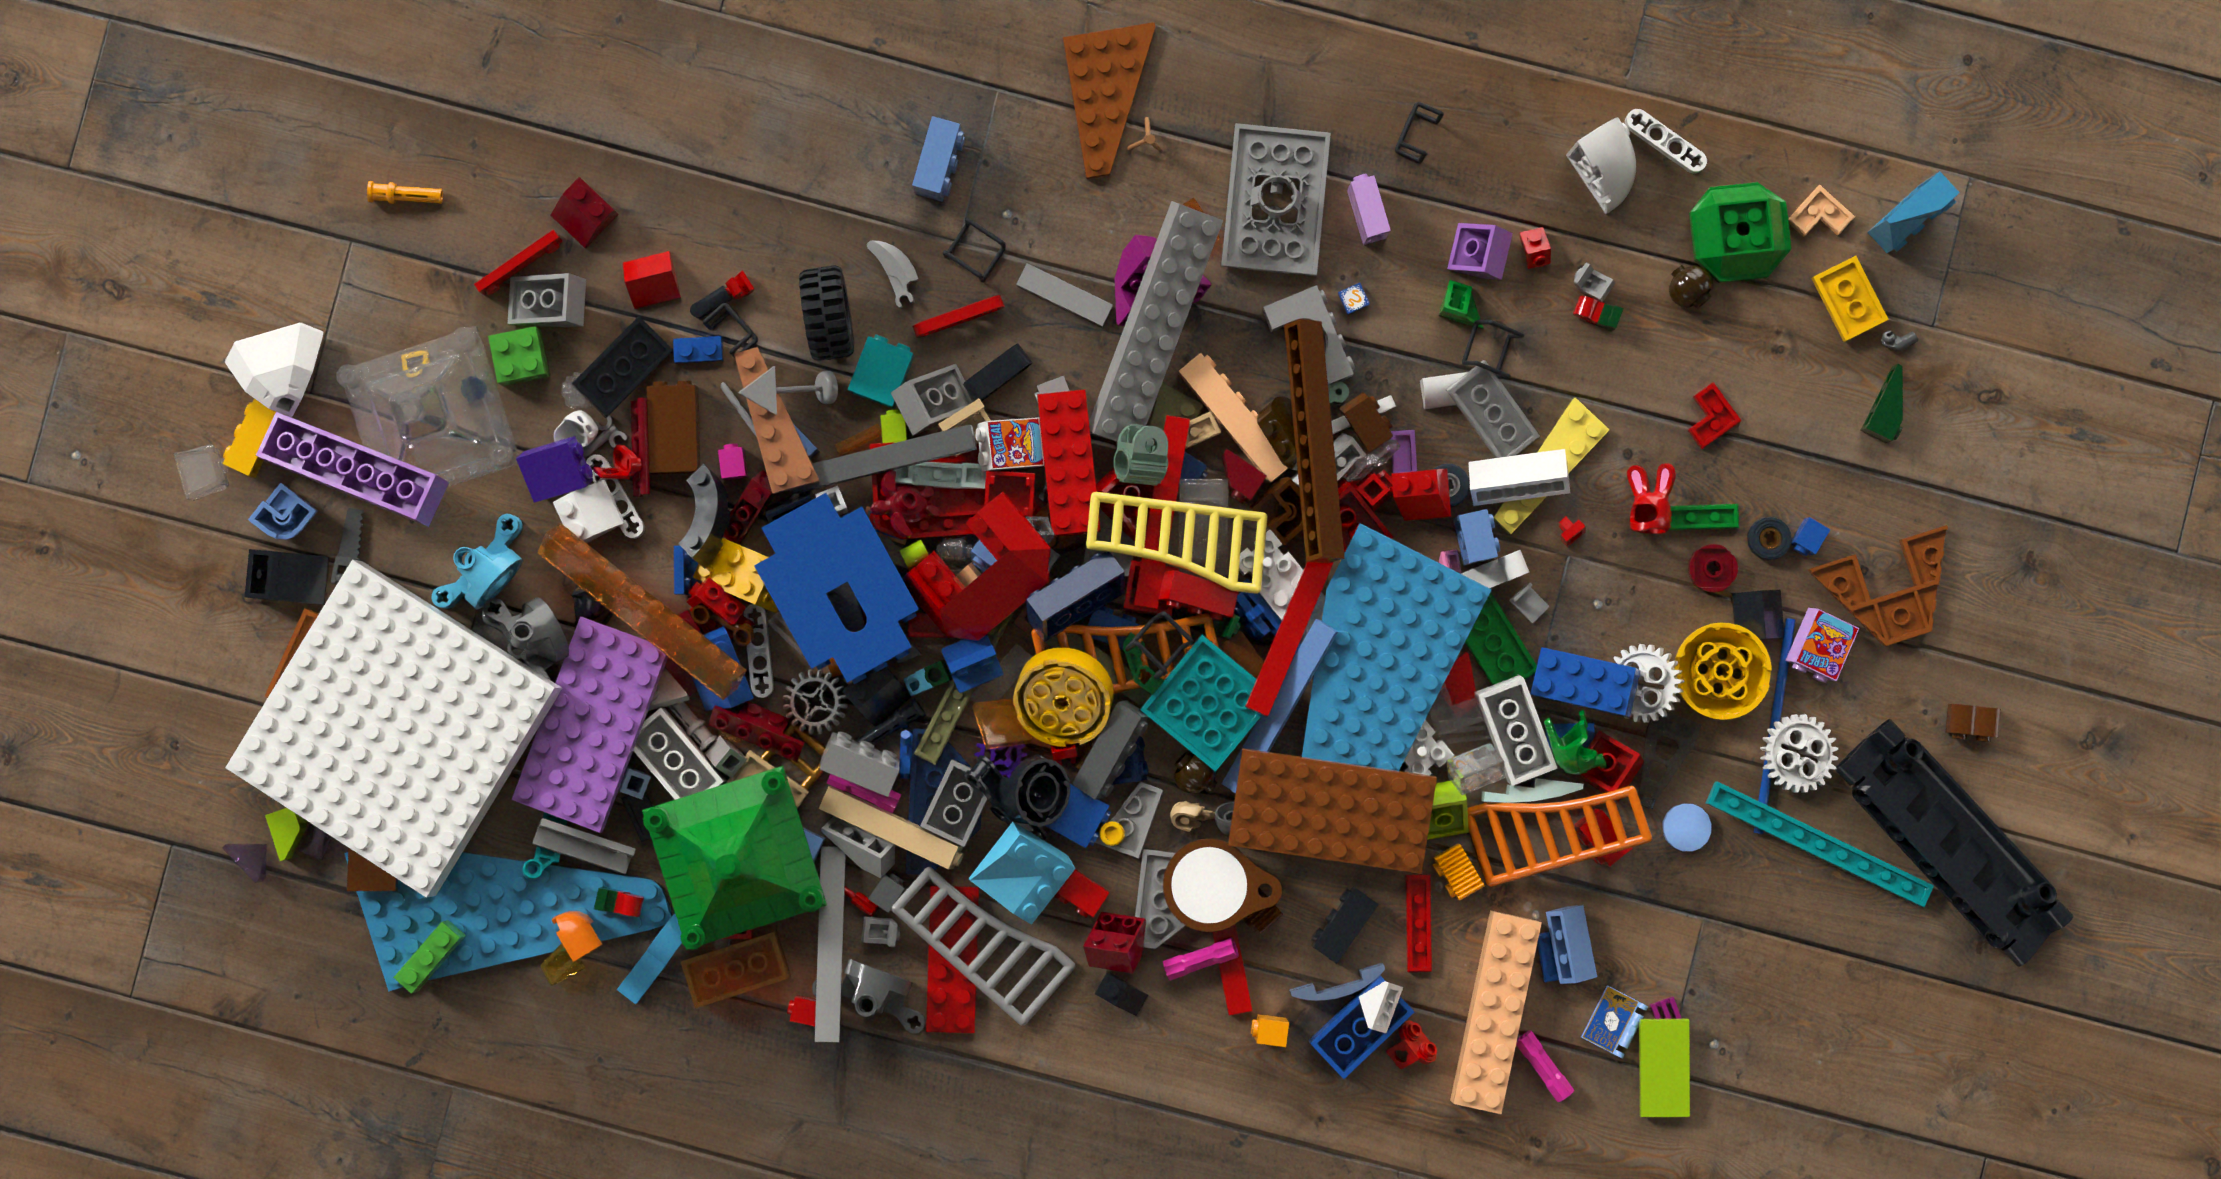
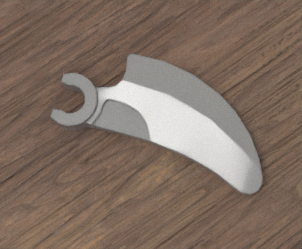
(897, 267)

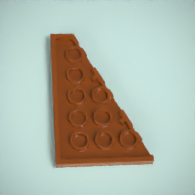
(1103, 82)

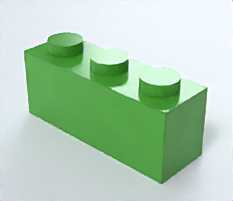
(429, 956)

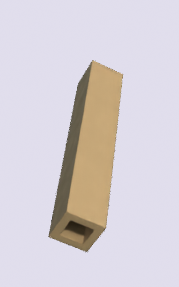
(891, 828)

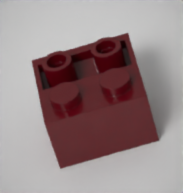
(1115, 942)

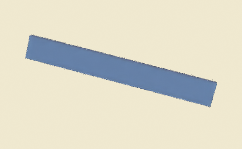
(1293, 686)

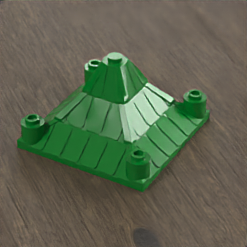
(734, 857)

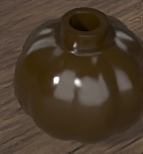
(1690, 286)
(1194, 775)

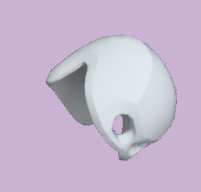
(579, 425)

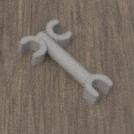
(609, 433)

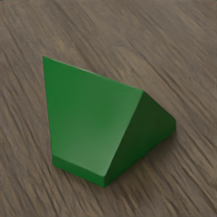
(1459, 304)

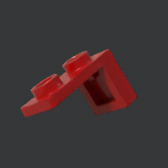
(716, 599)

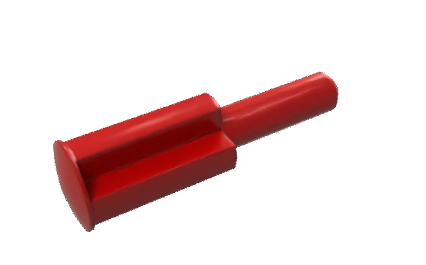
(861, 902)

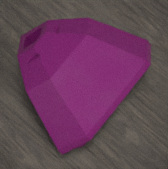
(1130, 274)

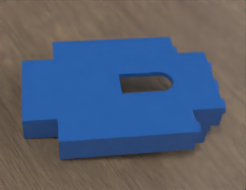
(819, 554)

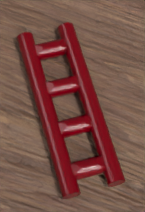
(639, 439)

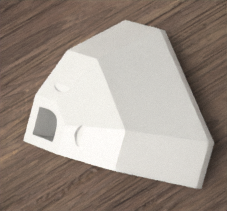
(276, 365)

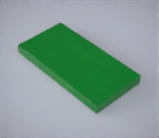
(1498, 646)

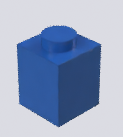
(1809, 537)

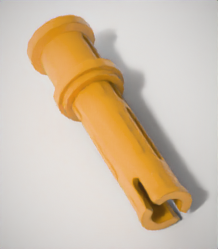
(394, 193)

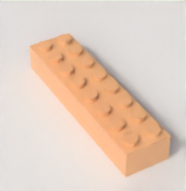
(1495, 1012)

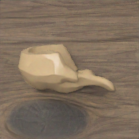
(1185, 815)

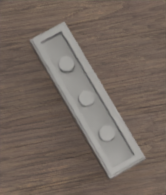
(1064, 295)

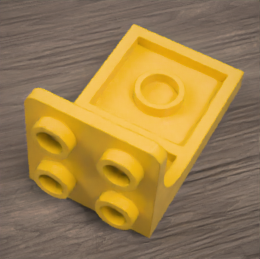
(736, 574)

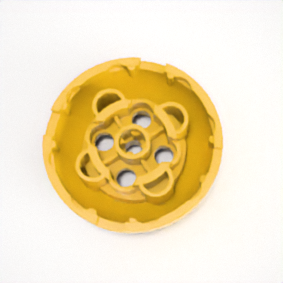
(1743, 651)

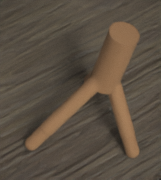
(1148, 138)

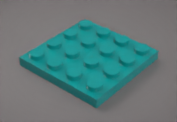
(1205, 703)

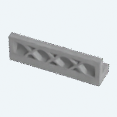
(583, 846)

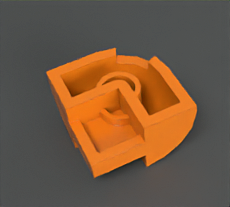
(576, 934)

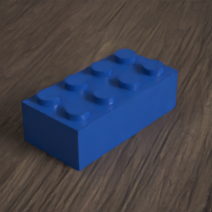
(1585, 682)
(1346, 1037)

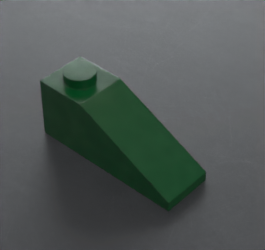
(1887, 411)

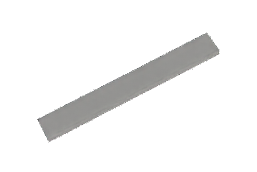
(830, 946)

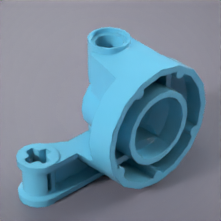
(485, 570)

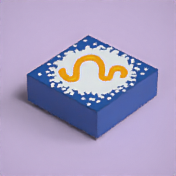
(1353, 298)

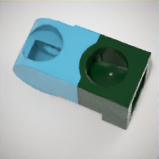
(928, 678)

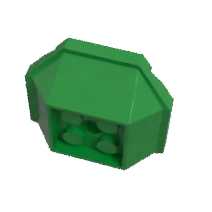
(1722, 249)

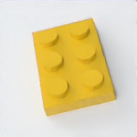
(1849, 298)

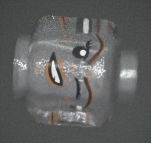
(954, 550)

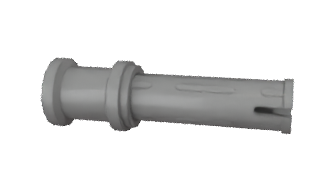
(695, 726)

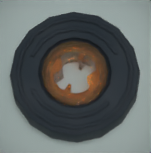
(1780, 533)

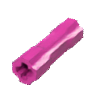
(887, 803)
(1199, 959)
(1541, 1062)

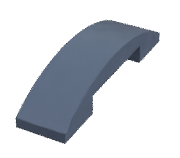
(1367, 975)

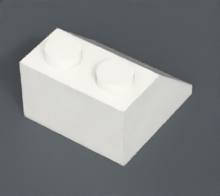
(589, 511)

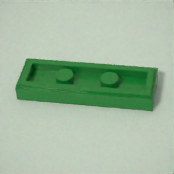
(1705, 517)

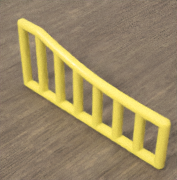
(1186, 561)

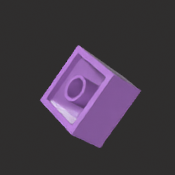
(1480, 250)

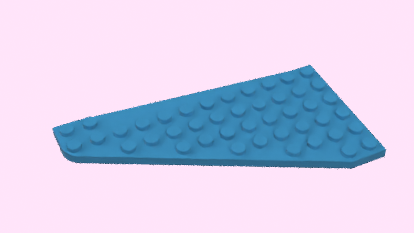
(500, 912)

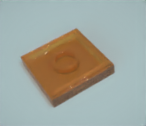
(1000, 724)

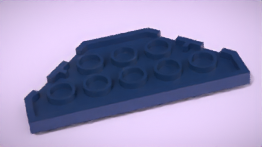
(923, 787)

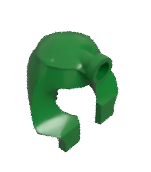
(1569, 751)

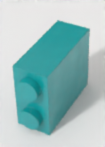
(881, 370)

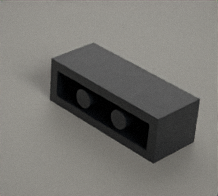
(1343, 924)

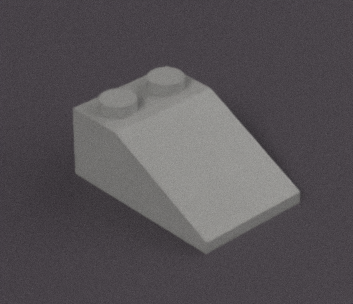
(547, 300)
(932, 398)

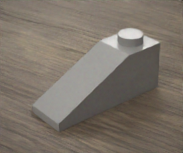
(863, 847)

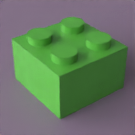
(519, 356)

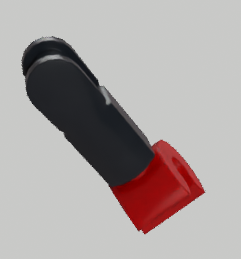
(736, 286)

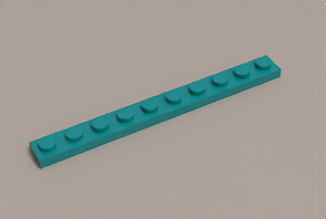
(1819, 844)

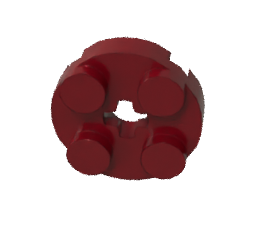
(1721, 557)

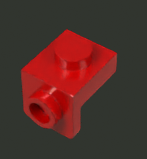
(1536, 247)

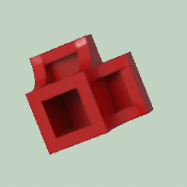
(1375, 488)

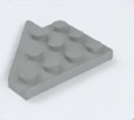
(1151, 901)

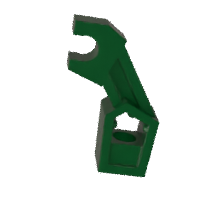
(1135, 664)

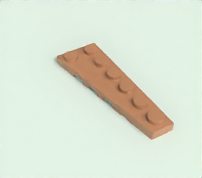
(778, 440)

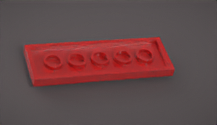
(1067, 460)
(949, 993)

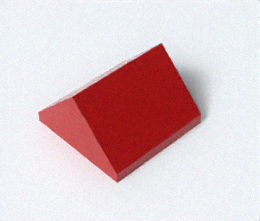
(651, 280)

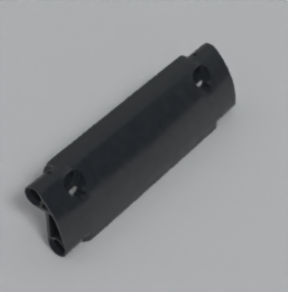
(1953, 842)

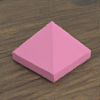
(1451, 560)

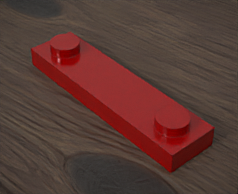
(546, 244)

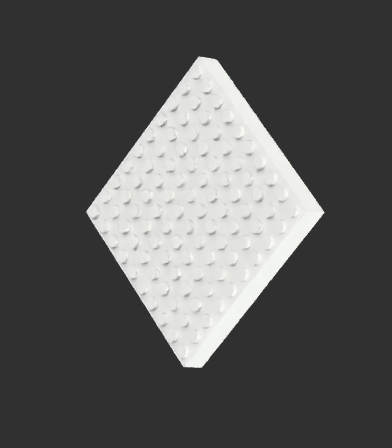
(393, 728)

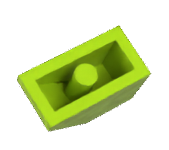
(286, 831)

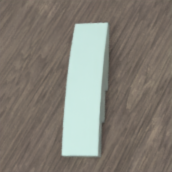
(1539, 790)

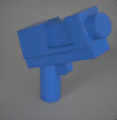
(905, 754)

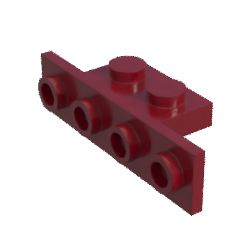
(759, 728)

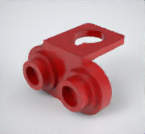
(625, 464)
(1416, 1045)

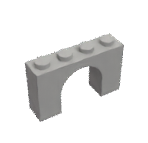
(1311, 306)

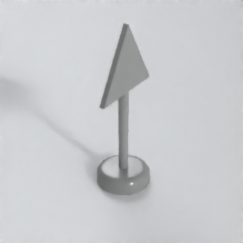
(764, 389)

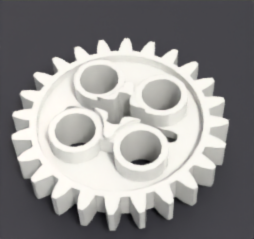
(1648, 661)
(1792, 773)

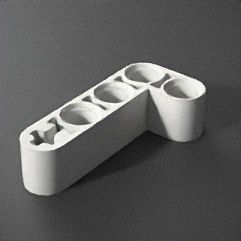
(1499, 570)

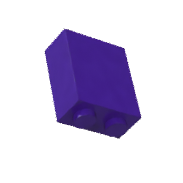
(555, 469)

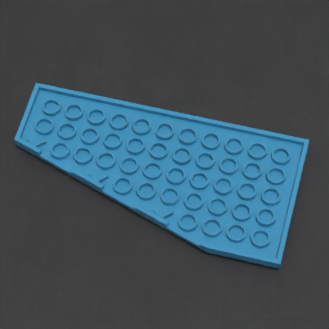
(1393, 649)

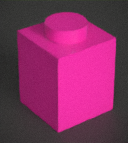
(732, 462)

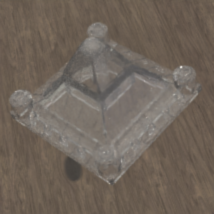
(433, 407)

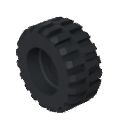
(826, 313)

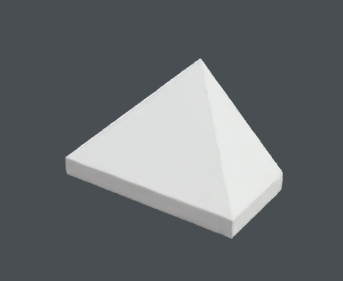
(1380, 1005)

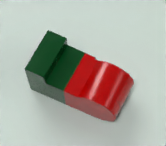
(1598, 313)
(618, 902)

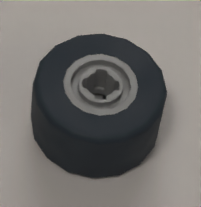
(1458, 483)

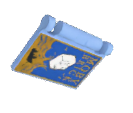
(1613, 1021)

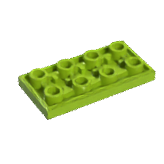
(1664, 1067)

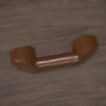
(742, 634)

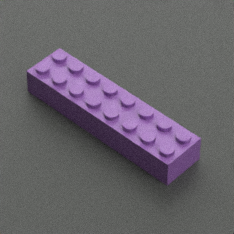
(352, 469)

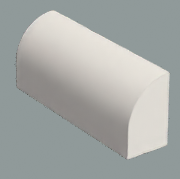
(1519, 477)

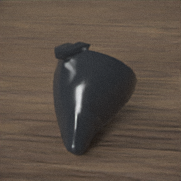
(586, 605)

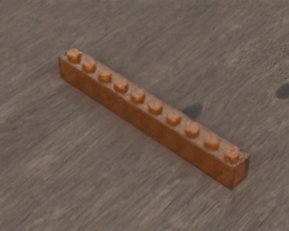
(641, 611)

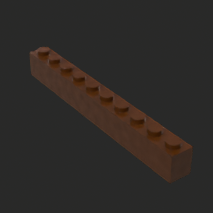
(1314, 441)

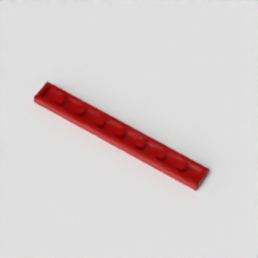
(1152, 571)
(1288, 637)

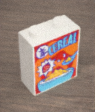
(1010, 444)

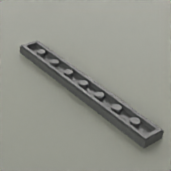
(892, 457)

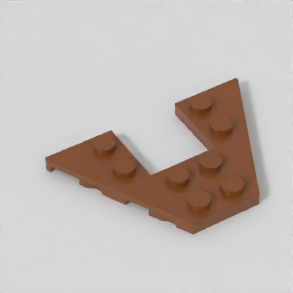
(1900, 613)

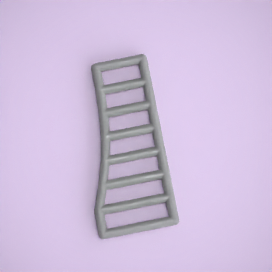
(1005, 930)

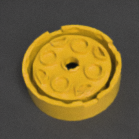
(1060, 675)

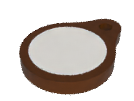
(1215, 886)

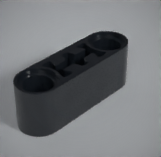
(997, 373)

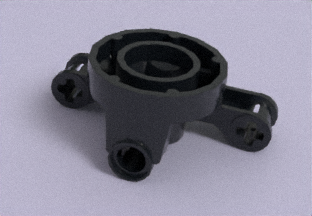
(1015, 798)

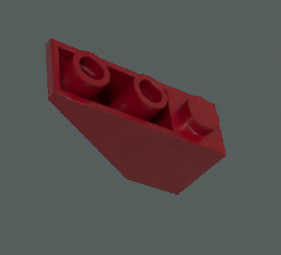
(749, 508)

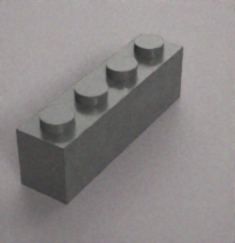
(1111, 750)

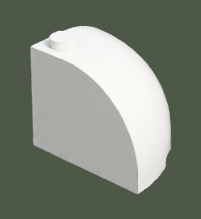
(1606, 163)

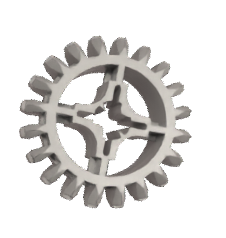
(796, 692)

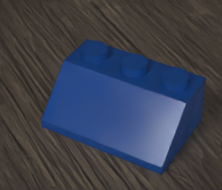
(743, 693)

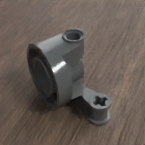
(532, 631)
(882, 988)

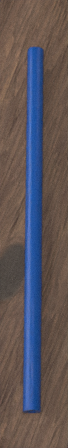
(1777, 704)

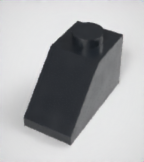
(1121, 993)

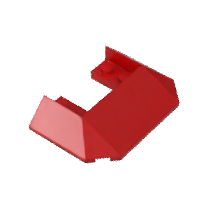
(999, 590)

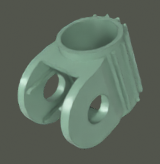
(1141, 460)

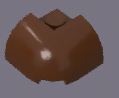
(1282, 509)

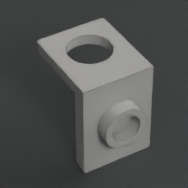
(1529, 603)

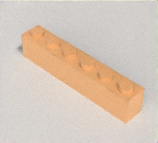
(1232, 414)

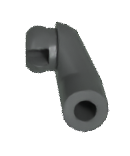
(1898, 343)

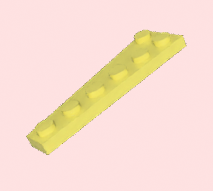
(1576, 433)

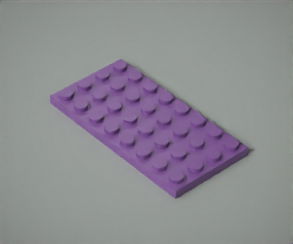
(591, 725)

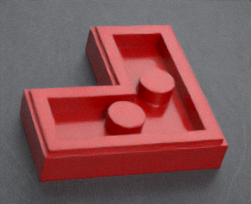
(1719, 416)

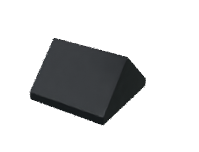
(1759, 612)

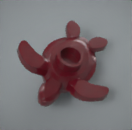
(904, 504)

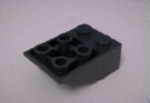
(286, 576)

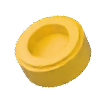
(1112, 833)

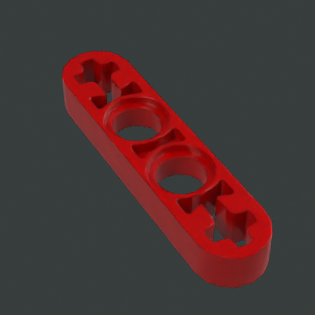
(958, 316)

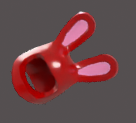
(1651, 510)

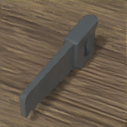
(349, 543)

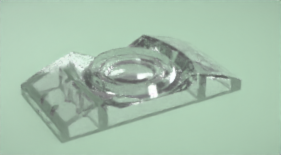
(1210, 493)

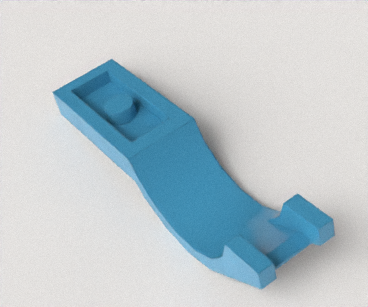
(652, 961)

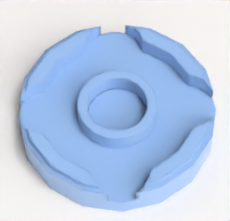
(1686, 827)

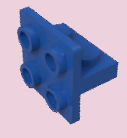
(972, 663)

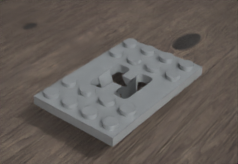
(1281, 157)

